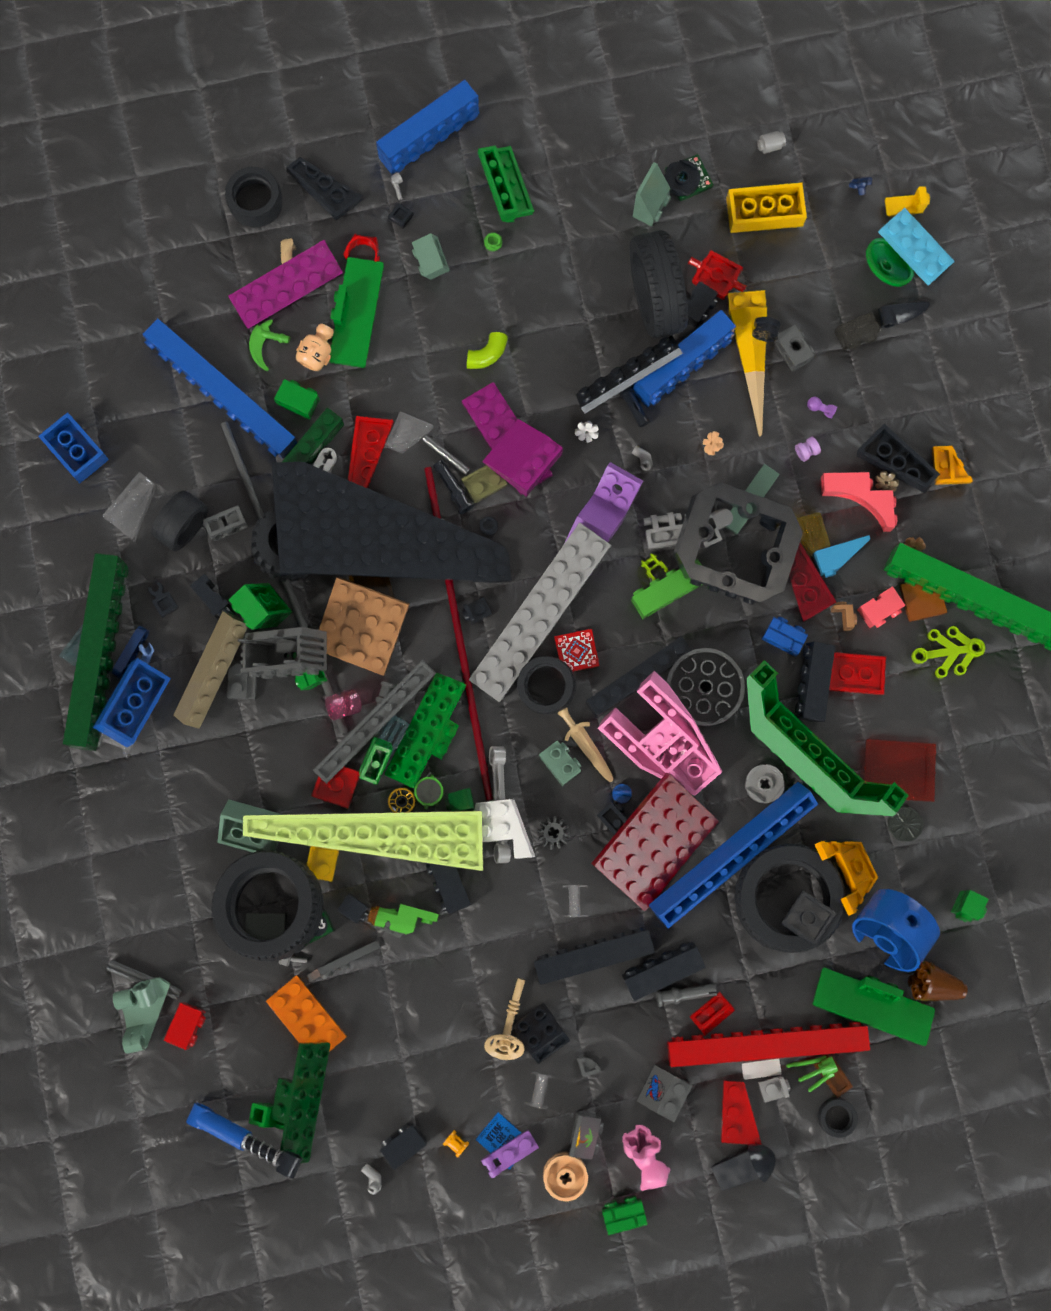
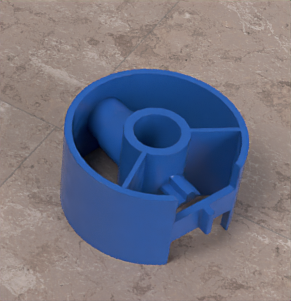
(898, 928)

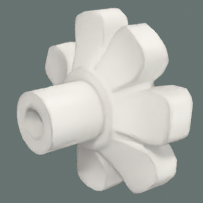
(587, 431)

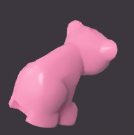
(642, 1147)

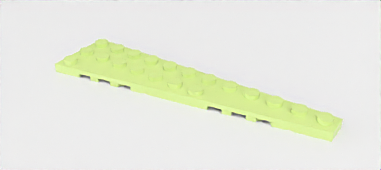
(424, 837)

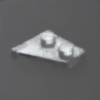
(407, 432)

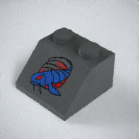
(664, 1093)

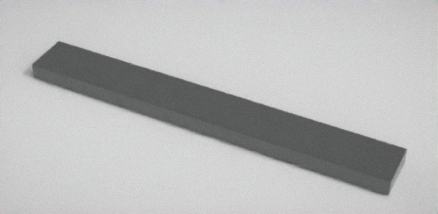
(374, 721)

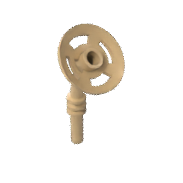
(505, 1039)

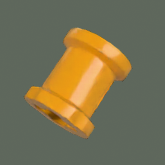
(455, 1143)

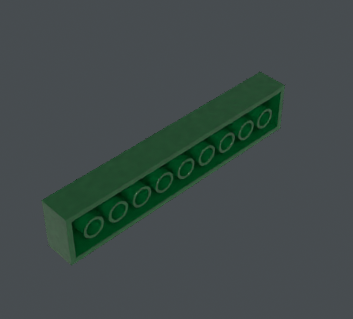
(95, 651)

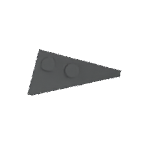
(342, 963)

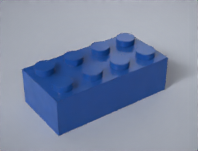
(132, 702)

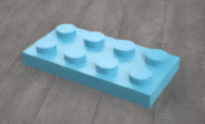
(916, 246)

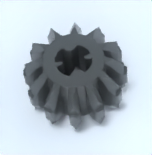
(550, 839)

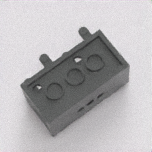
(267, 650)

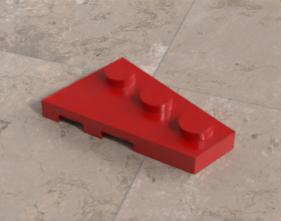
(737, 1115)

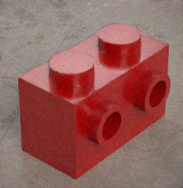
(185, 1025)

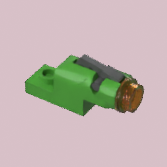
(400, 921)

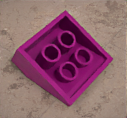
(523, 456)

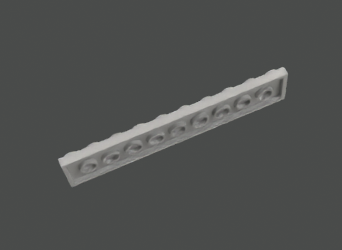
(540, 612)

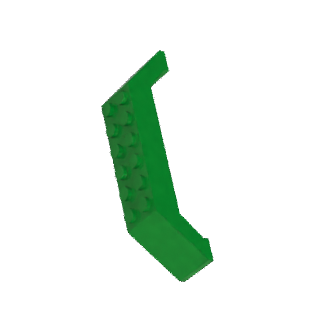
(810, 756)

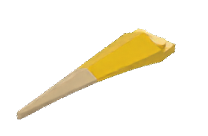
(743, 311)

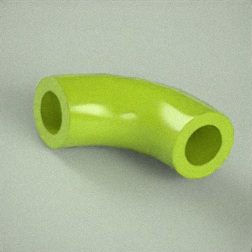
(489, 354)

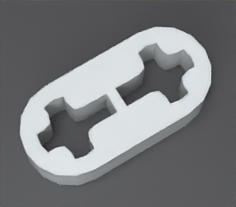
(319, 463)

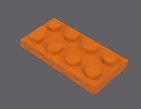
(305, 1014)

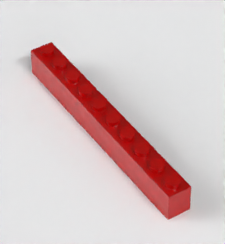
(768, 1045)

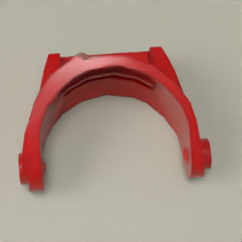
(362, 240)

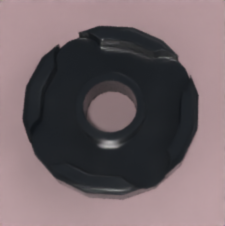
(686, 168)

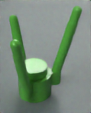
(826, 1066)

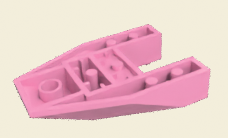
(671, 745)

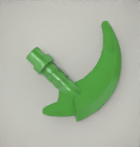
(257, 339)

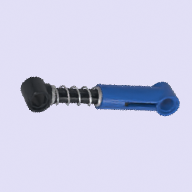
(204, 1118)

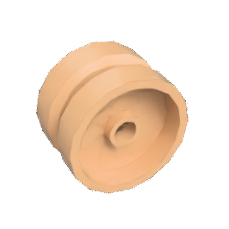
(568, 1188)

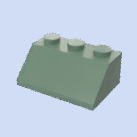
(231, 828)

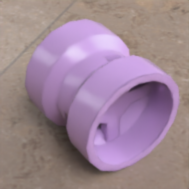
(807, 449)

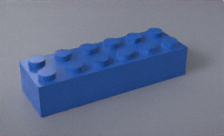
(428, 127)
(696, 349)

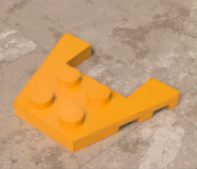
(855, 867)

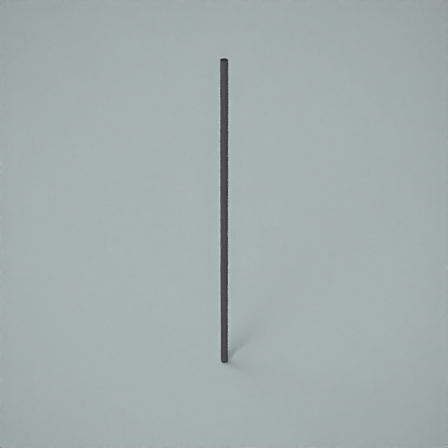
(259, 513)

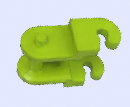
(653, 557)

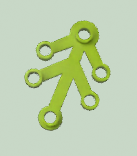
(950, 650)

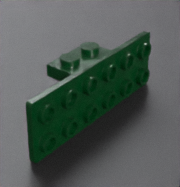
(299, 1100)

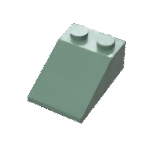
(651, 196)

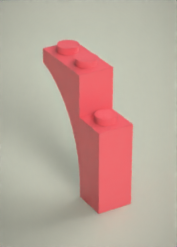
(857, 488)

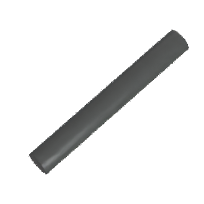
(445, 454)

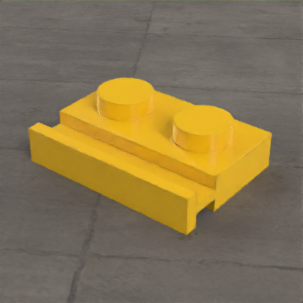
(322, 862)

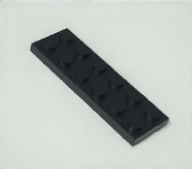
(628, 374)

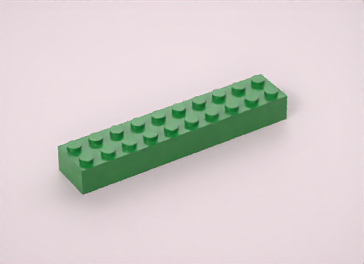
(970, 594)

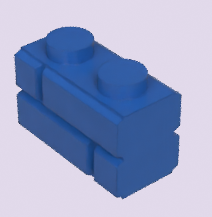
(785, 636)

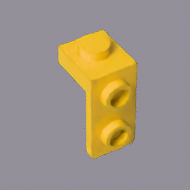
(913, 203)

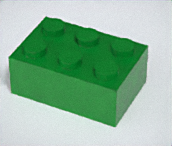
(259, 606)

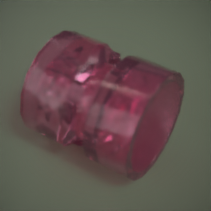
(346, 704)

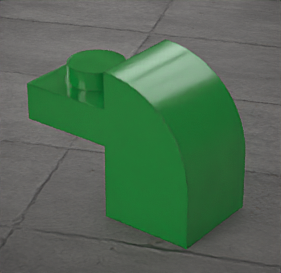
(261, 1116)

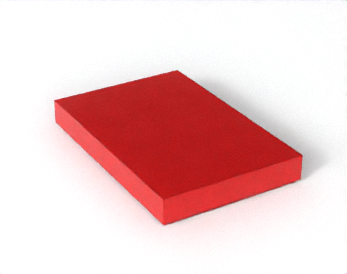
(858, 673)

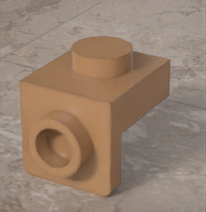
(848, 617)

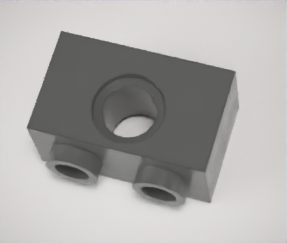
(794, 358)

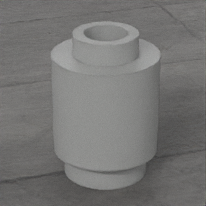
(771, 142)

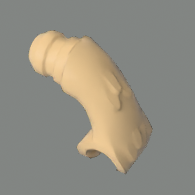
(287, 248)

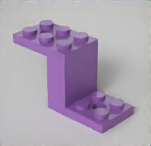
(608, 505)

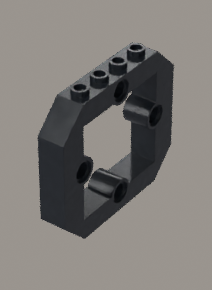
(784, 546)

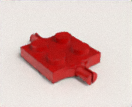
(718, 273)

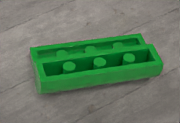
(505, 182)

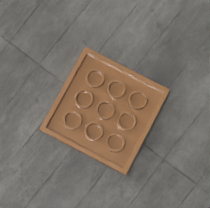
(362, 625)

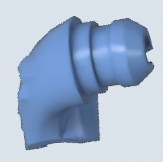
(146, 653)

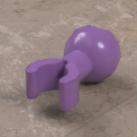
(816, 404)

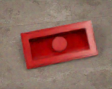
(712, 1013)

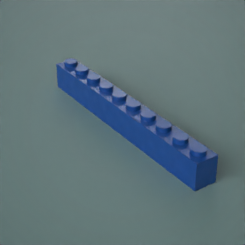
(222, 390)
(733, 854)

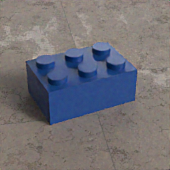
(73, 447)

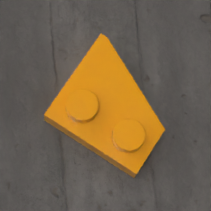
(949, 466)

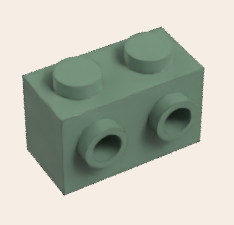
(430, 256)
(560, 763)

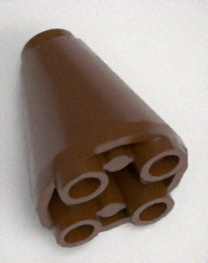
(935, 984)

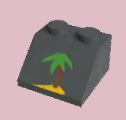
(584, 1136)

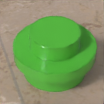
(493, 241)

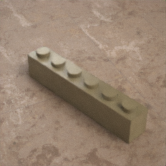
(210, 670)

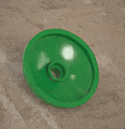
(887, 263)

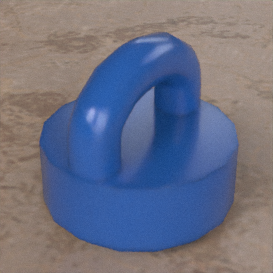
(621, 793)

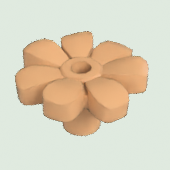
(713, 443)

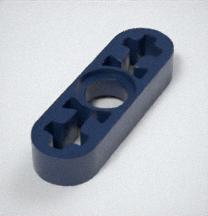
(130, 651)

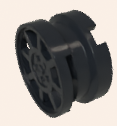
(766, 329)

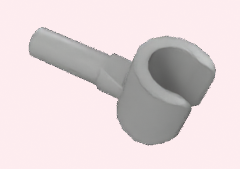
(395, 180)
(285, 962)

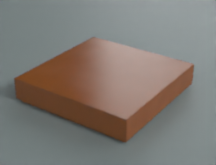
(920, 603)

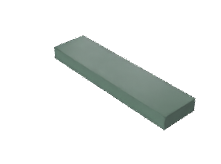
(759, 486)

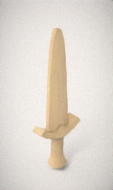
(585, 743)

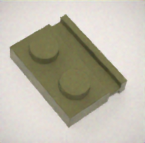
(483, 483)

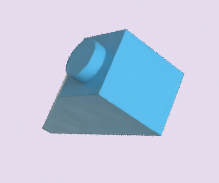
(831, 559)

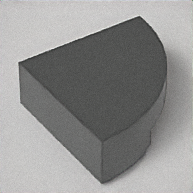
(587, 1066)

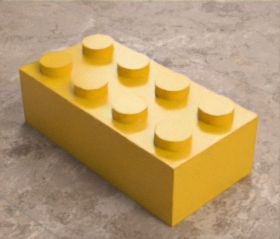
(766, 207)

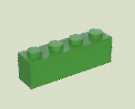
(662, 592)

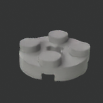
(753, 784)

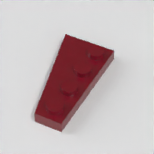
(808, 586)

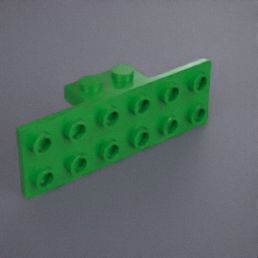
(355, 312)
(428, 731)
(874, 1005)

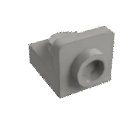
(774, 1088)

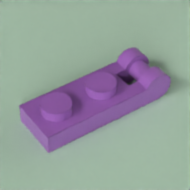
(510, 1153)

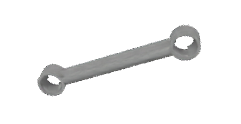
(497, 759)

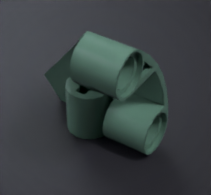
(141, 1010)

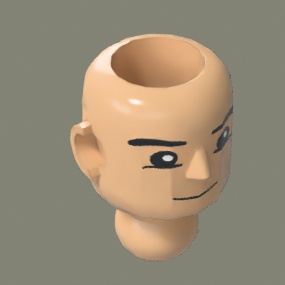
(314, 349)

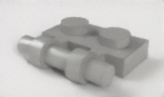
(662, 536)

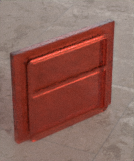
(905, 763)

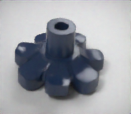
(860, 184)

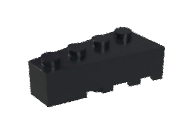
(893, 455)

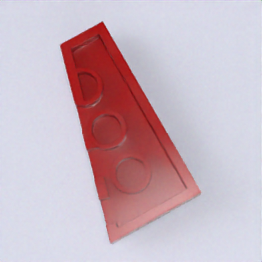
(367, 447)

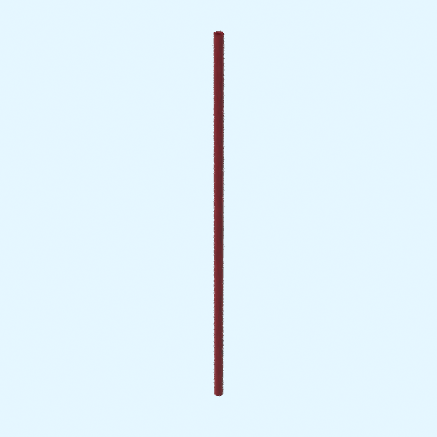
(462, 654)

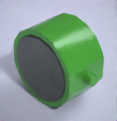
(429, 791)

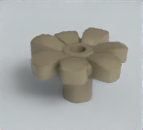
(886, 481)

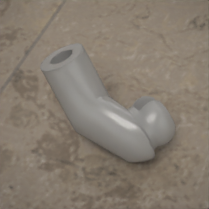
(645, 458)
(374, 1178)

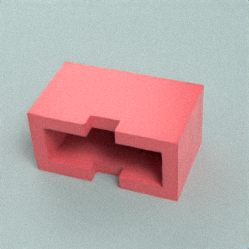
(877, 611)

